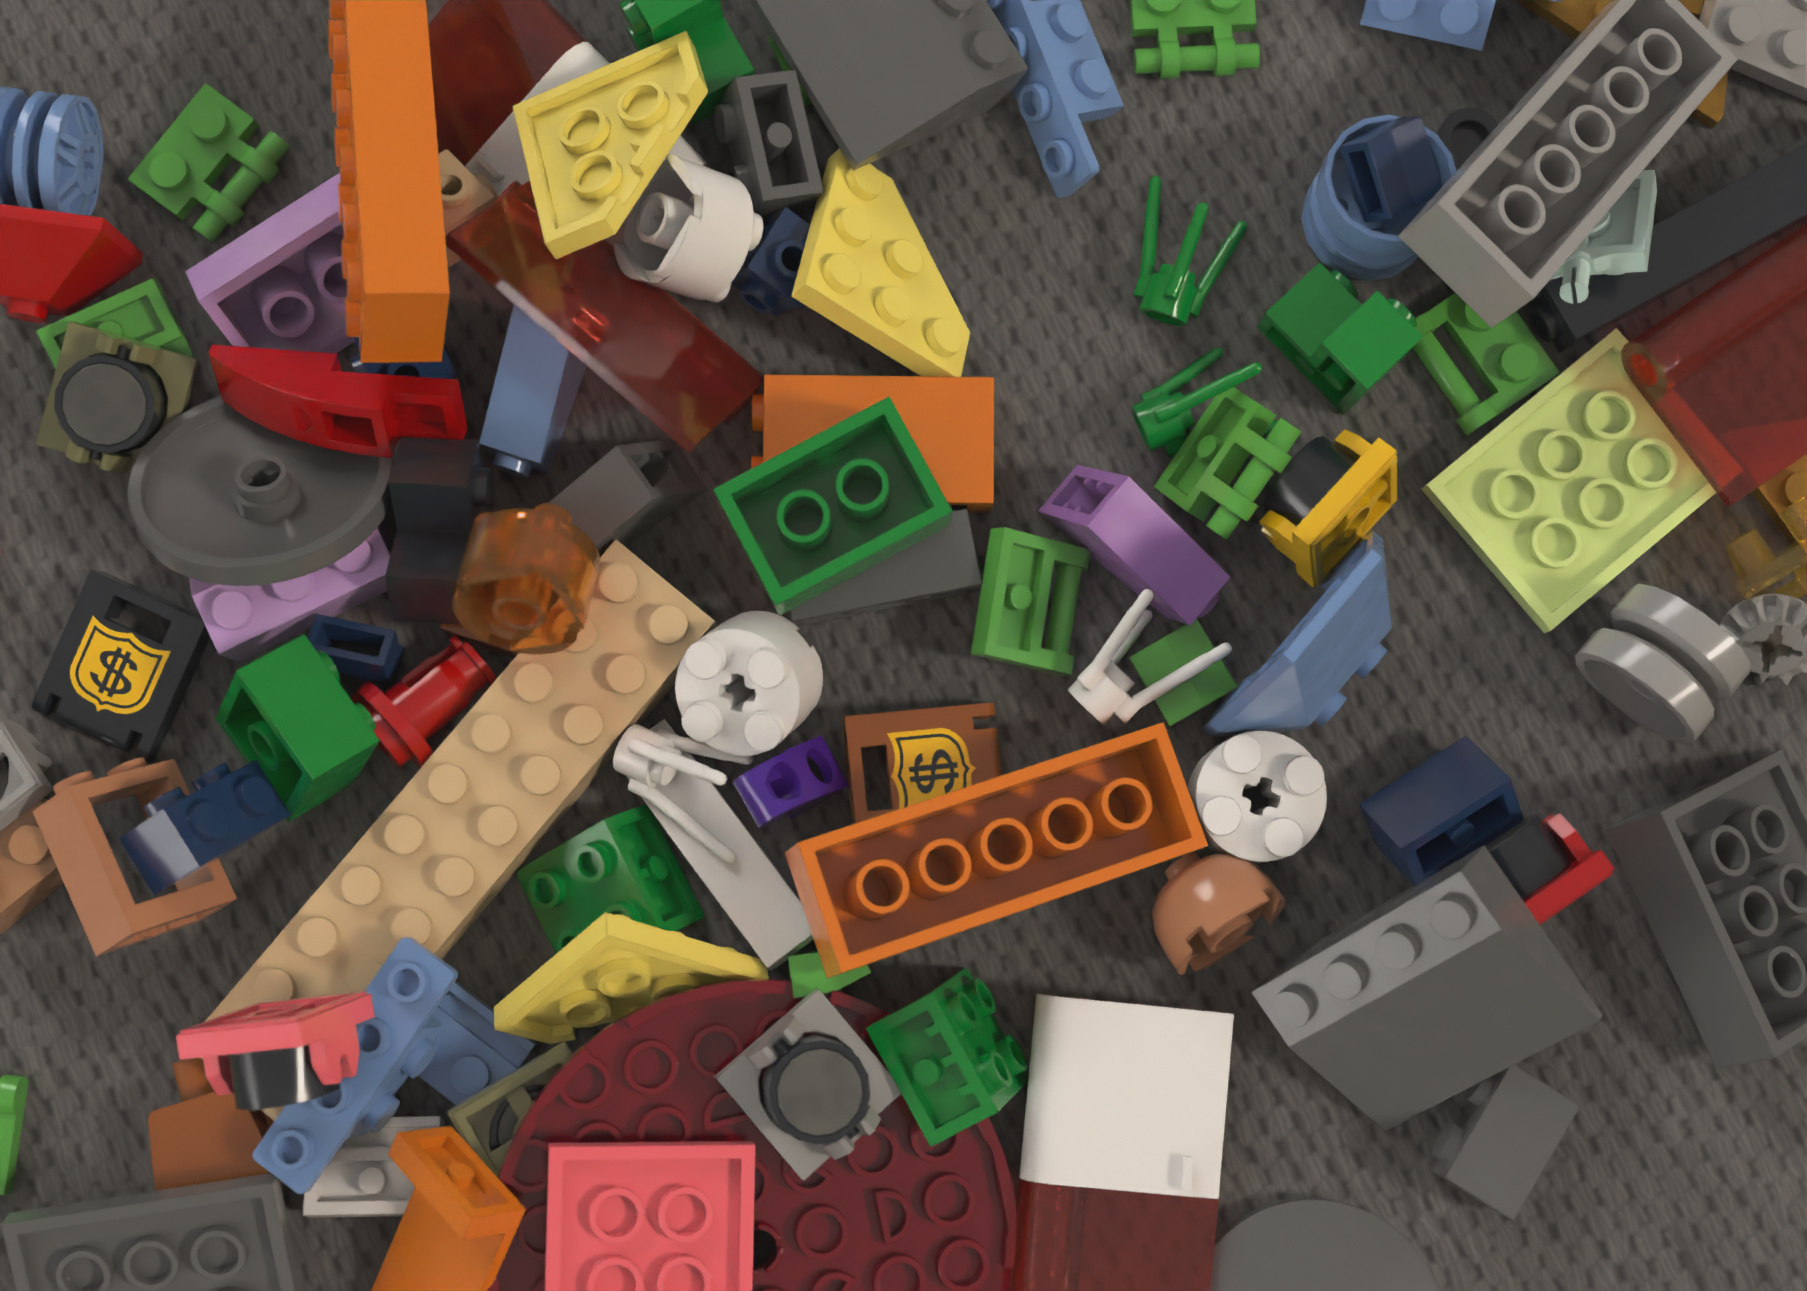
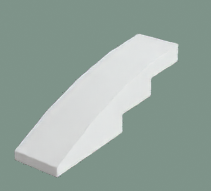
(748, 888)

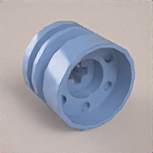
(49, 151)
(1335, 222)

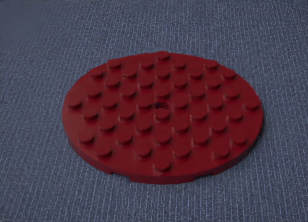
(863, 1222)

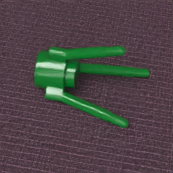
(1171, 292)
(1166, 416)

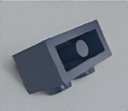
(1442, 810)
(203, 826)

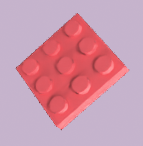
(650, 1216)

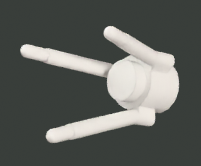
(1104, 685)
(656, 758)

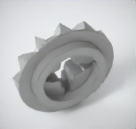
(1752, 623)

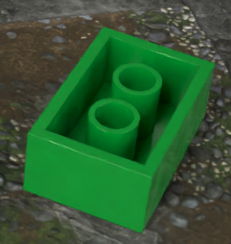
(834, 505)

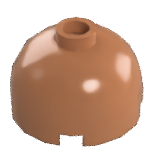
(1211, 907)

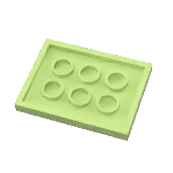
(1570, 487)

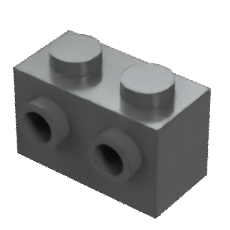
(769, 142)
(1503, 1139)

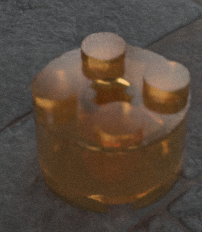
(527, 579)

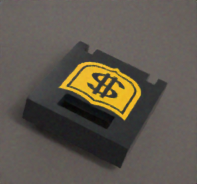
(116, 677)

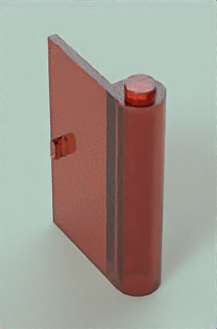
(613, 324)
(1734, 371)

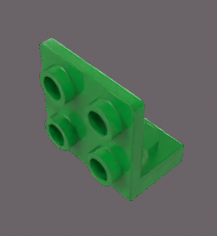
(614, 869)
(950, 1056)

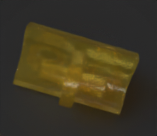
(1759, 565)

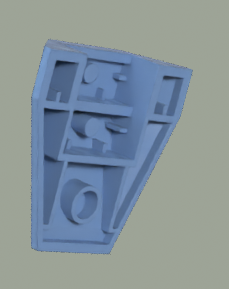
(1320, 653)

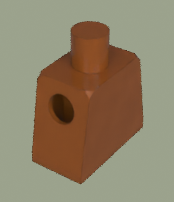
(204, 1134)

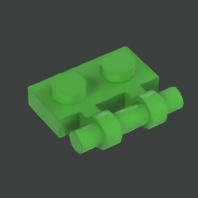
(1182, 17)
(197, 151)
(1216, 452)

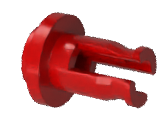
(424, 701)

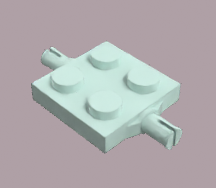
(1616, 243)

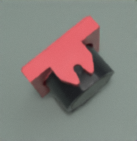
(280, 1048)

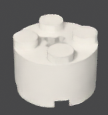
(689, 231)
(748, 684)
(1289, 780)

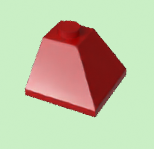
(58, 261)

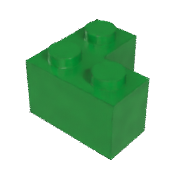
(704, 22)
(1336, 338)

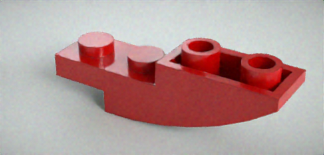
(338, 410)

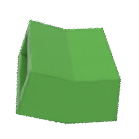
(1171, 654)
(809, 974)

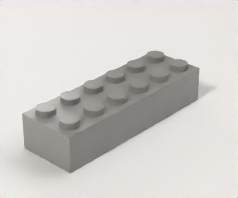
(1566, 153)

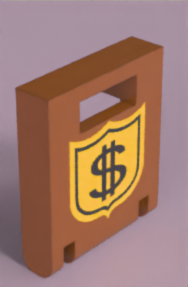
(925, 753)

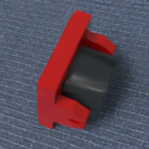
(1548, 863)

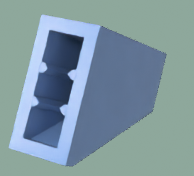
(530, 398)

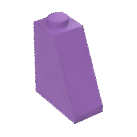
(1136, 542)

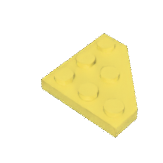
(604, 138)
(875, 274)
(612, 972)

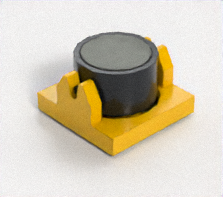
(1329, 501)

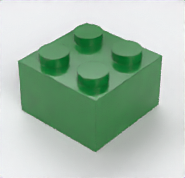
(298, 725)

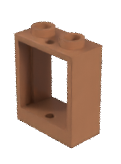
(93, 873)

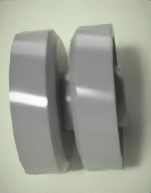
(1663, 663)

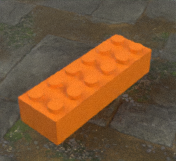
(388, 180)
(994, 849)

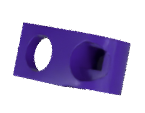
(786, 784)

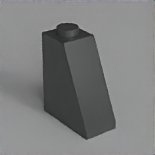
(630, 491)

